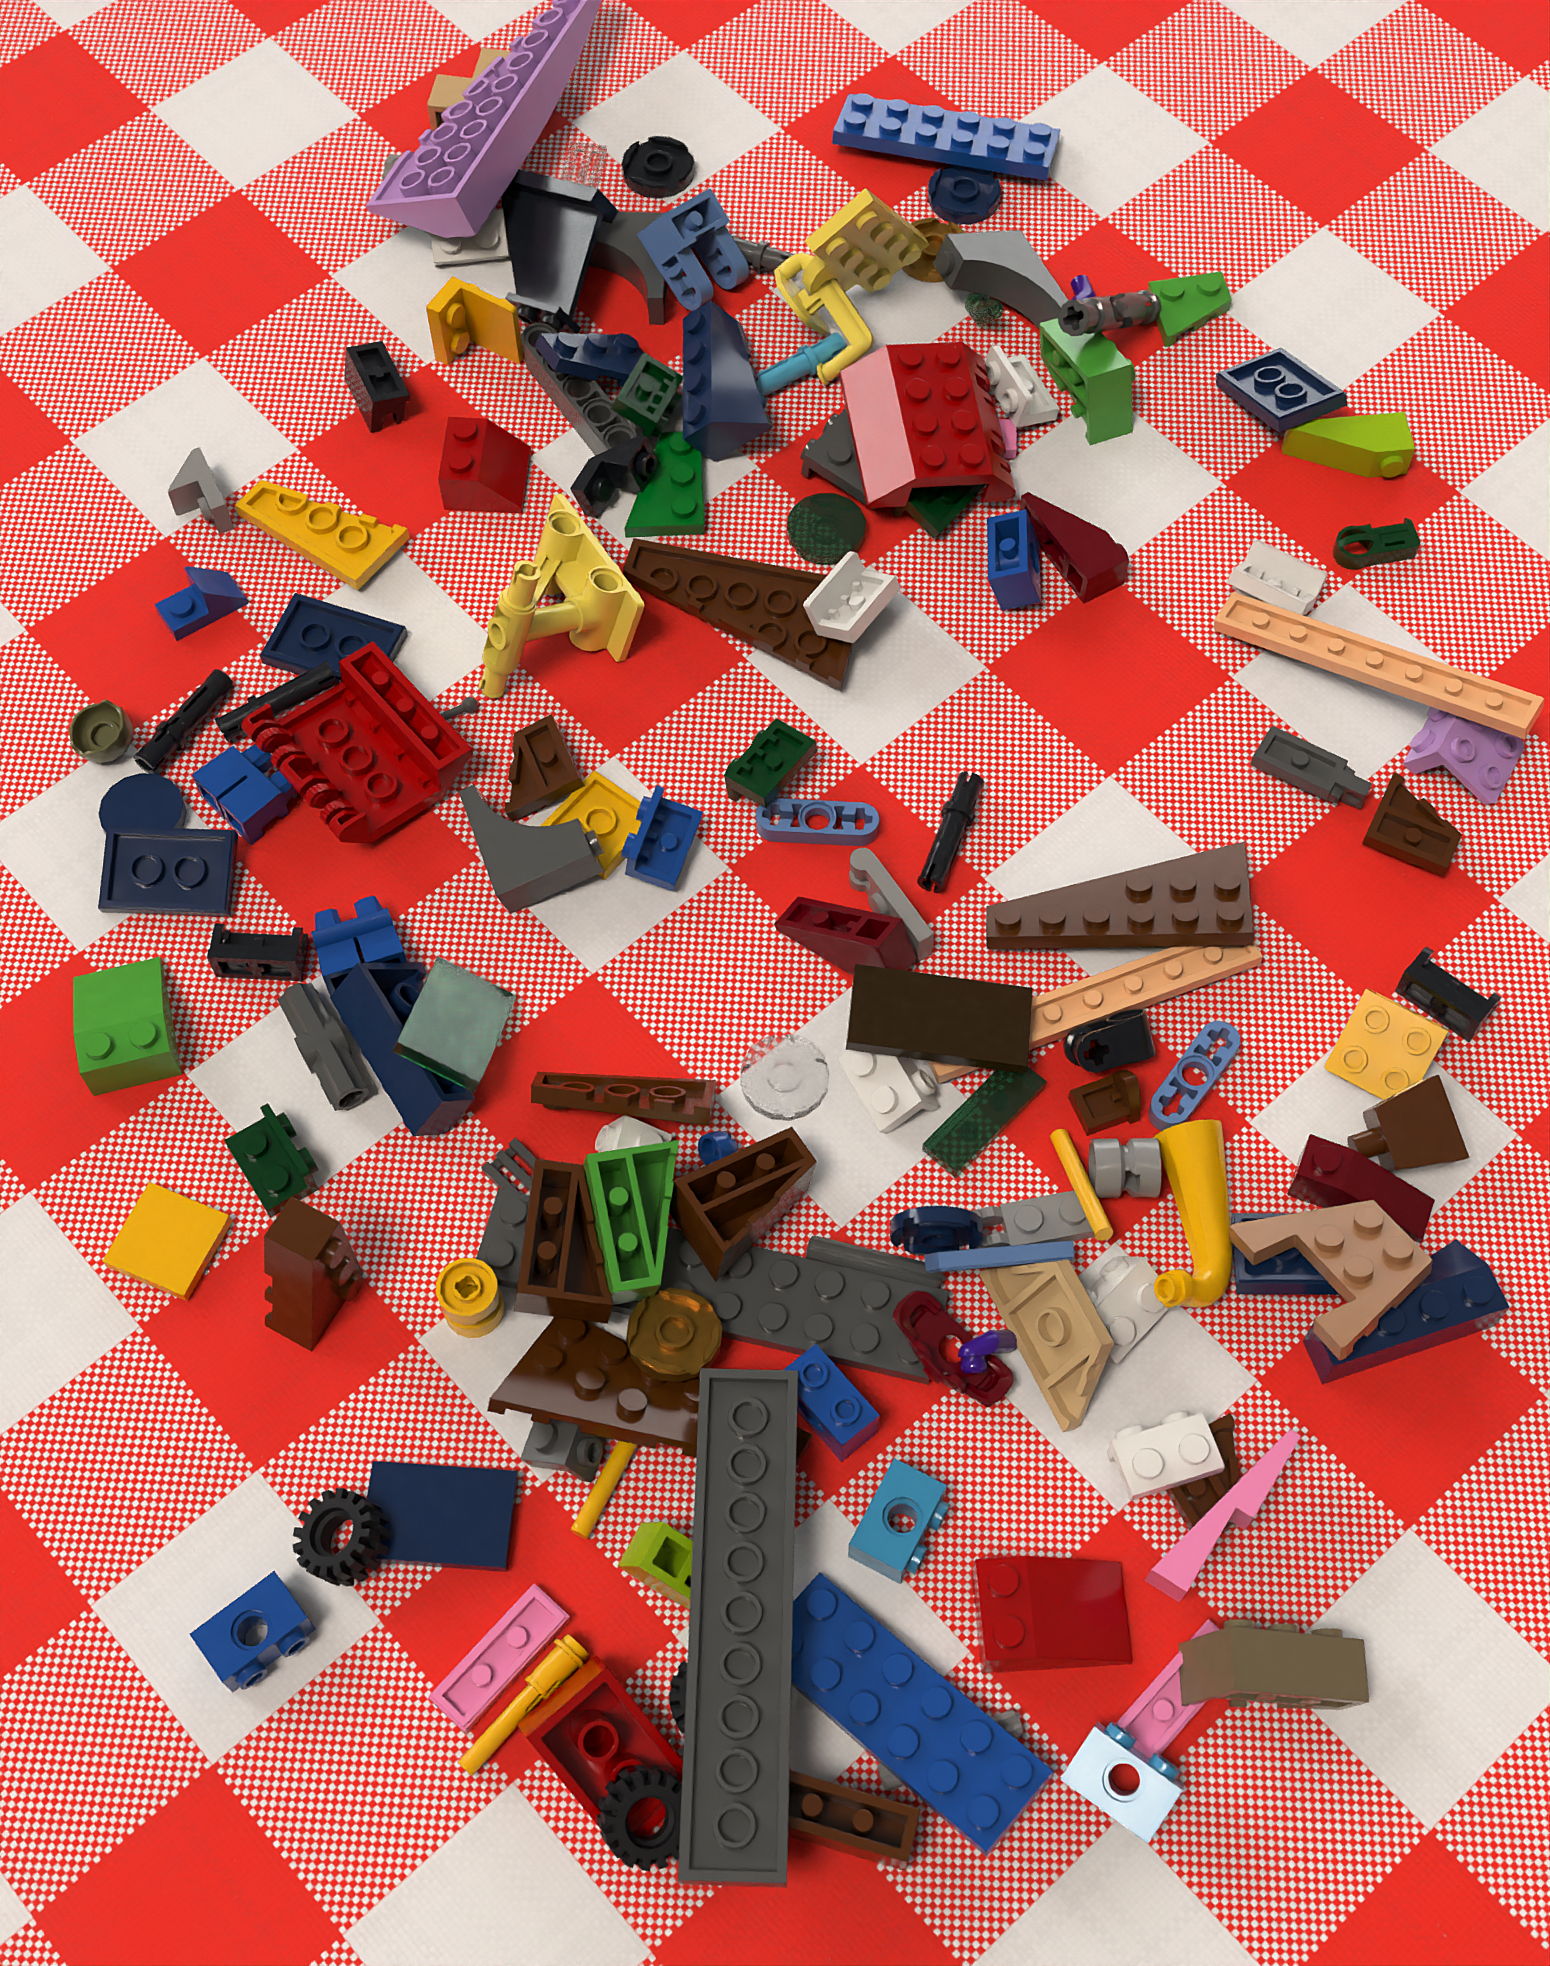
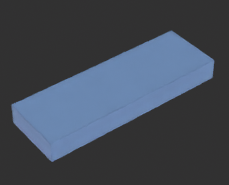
(998, 1256)

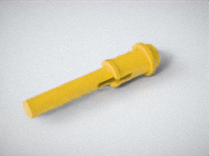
(542, 1682)

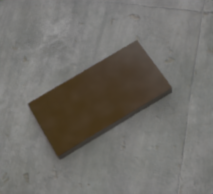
(939, 1018)

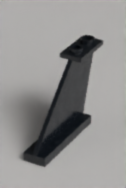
(550, 244)

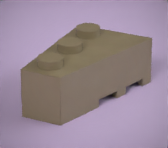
(1274, 1667)

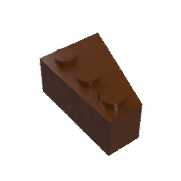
(740, 1197)
(560, 1249)
(310, 1272)

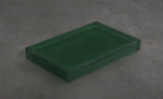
(455, 1024)

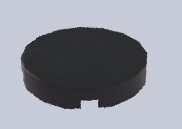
(658, 167)

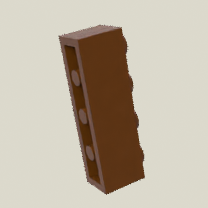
(851, 1820)

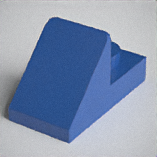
(206, 600)

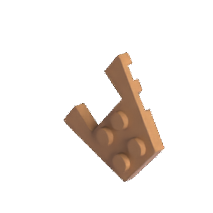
(1355, 1251)

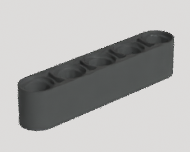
(577, 398)

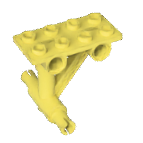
(599, 604)

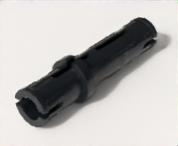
(280, 699)
(172, 734)
(956, 816)

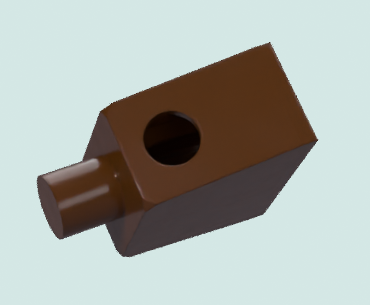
(1411, 1129)

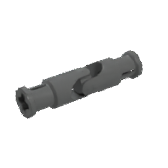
(1108, 312)

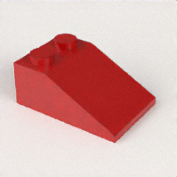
(1049, 1613)
(593, 1733)

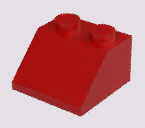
(482, 467)

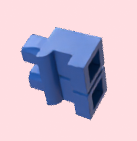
(242, 793)
(340, 942)

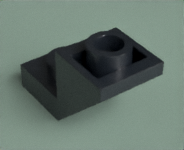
(622, 467)

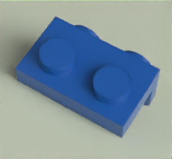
(661, 841)

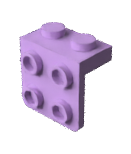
(1470, 751)

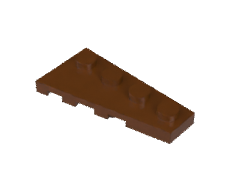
(628, 1095)

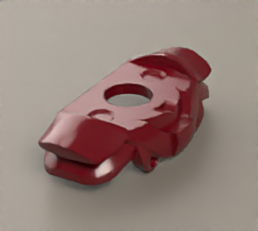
(924, 1326)

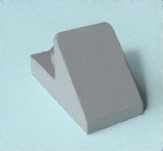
(196, 488)

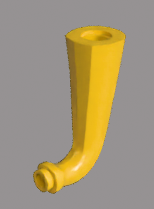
(1198, 1178)

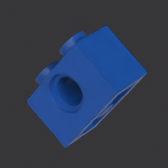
(1013, 560)
(832, 1404)
(224, 1634)

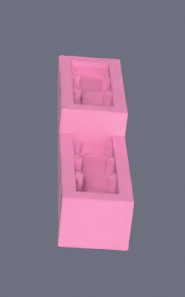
(1239, 1505)

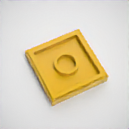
(606, 810)
(167, 1241)

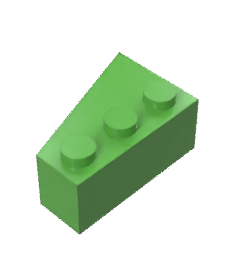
(1095, 378)
(631, 1211)

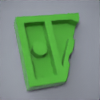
(1189, 303)

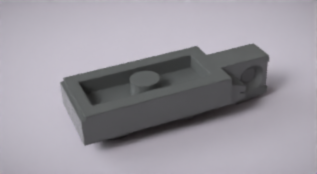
(1310, 768)

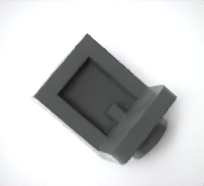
(564, 1449)

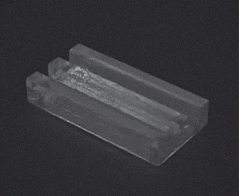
(589, 150)

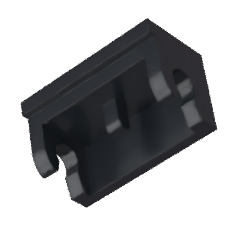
(375, 384)
(258, 955)
(1445, 997)

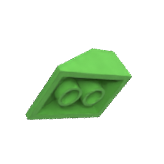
(124, 1027)

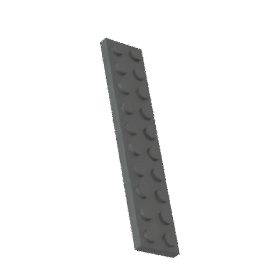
(761, 1298)
(740, 1632)

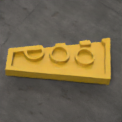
(323, 533)

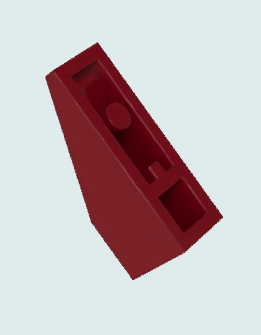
(1077, 549)
(847, 935)
(1341, 1176)

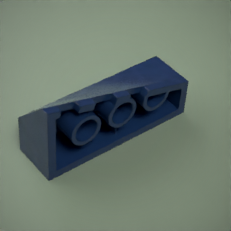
(719, 384)
(374, 1007)
(1447, 1305)

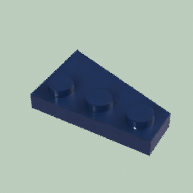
(591, 354)

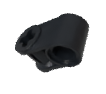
(1117, 1040)

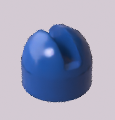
(716, 1146)

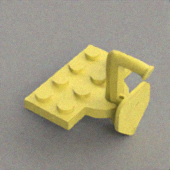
(856, 246)

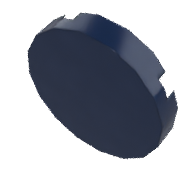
(963, 194)
(143, 802)
(936, 1229)

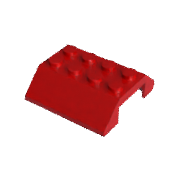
(924, 422)
(364, 749)

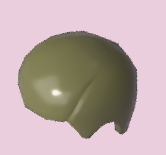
(101, 732)

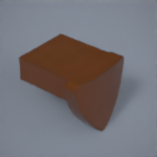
(1107, 1102)

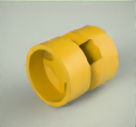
(479, 1304)

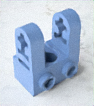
(699, 226)

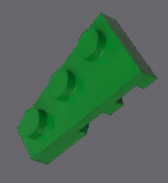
(673, 495)

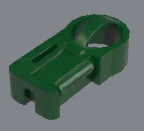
(1383, 544)

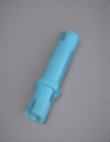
(799, 364)

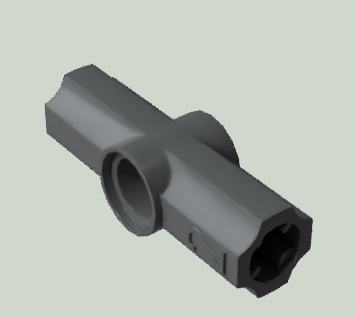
(323, 1046)

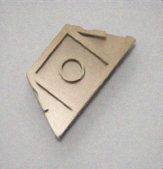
(1054, 1332)

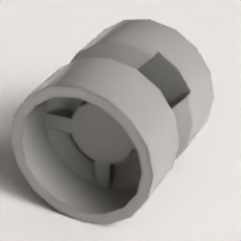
(1125, 1167)

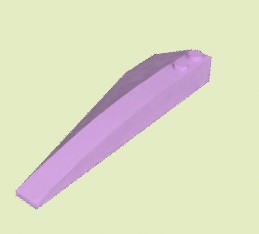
(485, 139)

